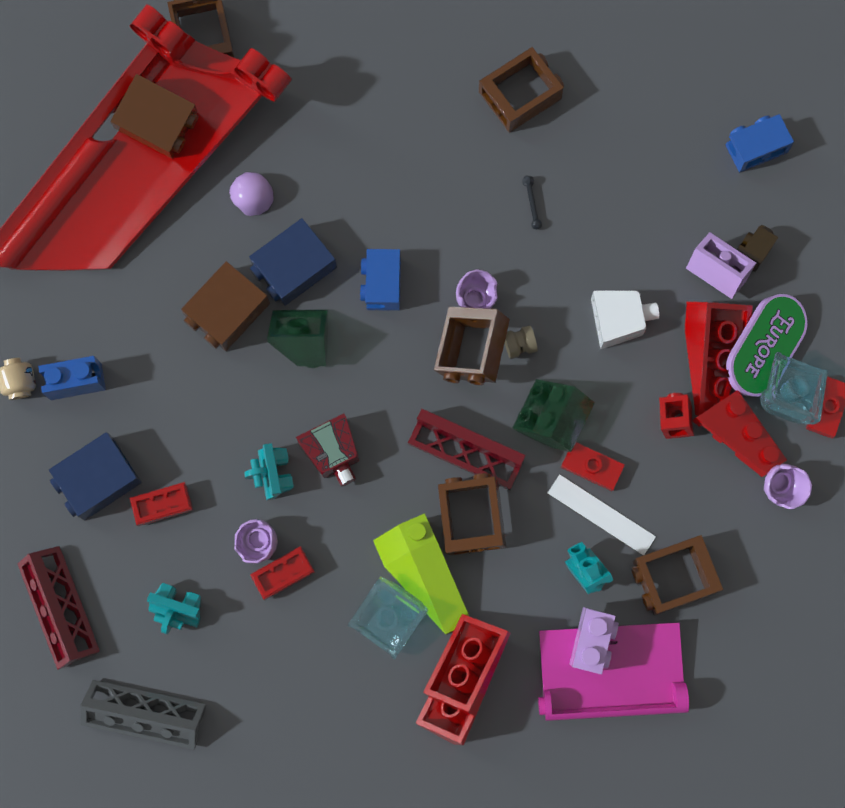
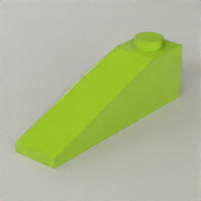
(419, 566)

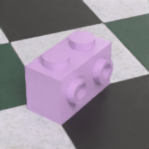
(720, 265)
(593, 640)

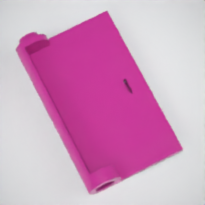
(640, 679)

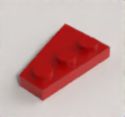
(740, 429)

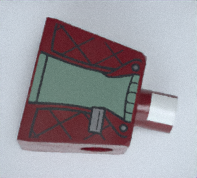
(331, 449)

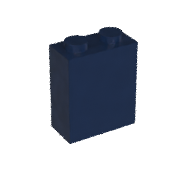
(292, 262)
(94, 477)

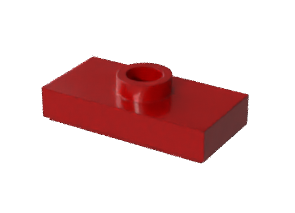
(832, 409)
(593, 466)
(161, 504)
(282, 573)

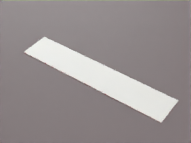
(601, 514)

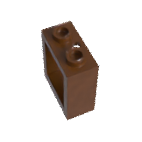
(182, 8)
(501, 107)
(451, 340)
(474, 544)
(703, 565)

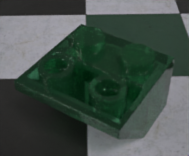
(554, 414)

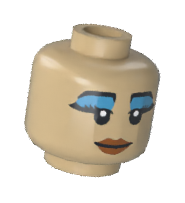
(16, 379)

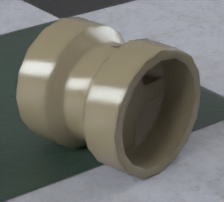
(520, 342)

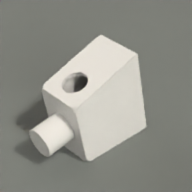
(620, 316)

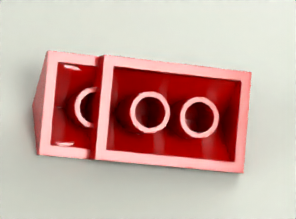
(462, 679)

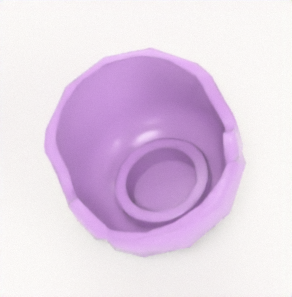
(251, 193)
(477, 290)
(787, 486)
(255, 541)

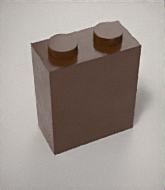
(155, 116)
(225, 307)

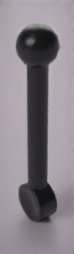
(528, 182)

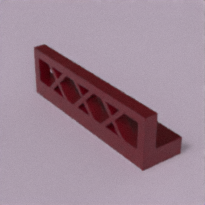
(469, 439)
(48, 607)

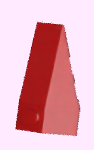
(710, 337)

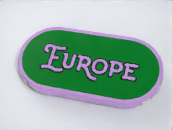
(774, 327)

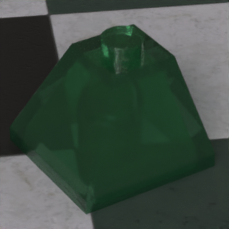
(300, 336)

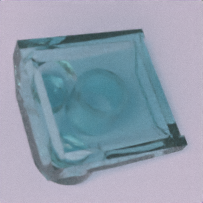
(794, 391)
(388, 616)

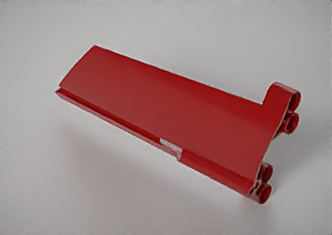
(110, 191)

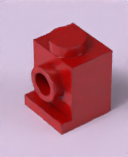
(676, 426)

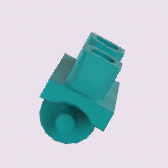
(266, 470)
(587, 568)
(171, 612)

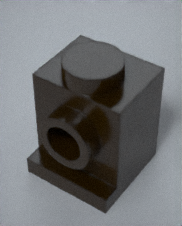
(758, 245)

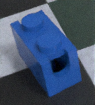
(759, 142)
(382, 279)
(72, 378)

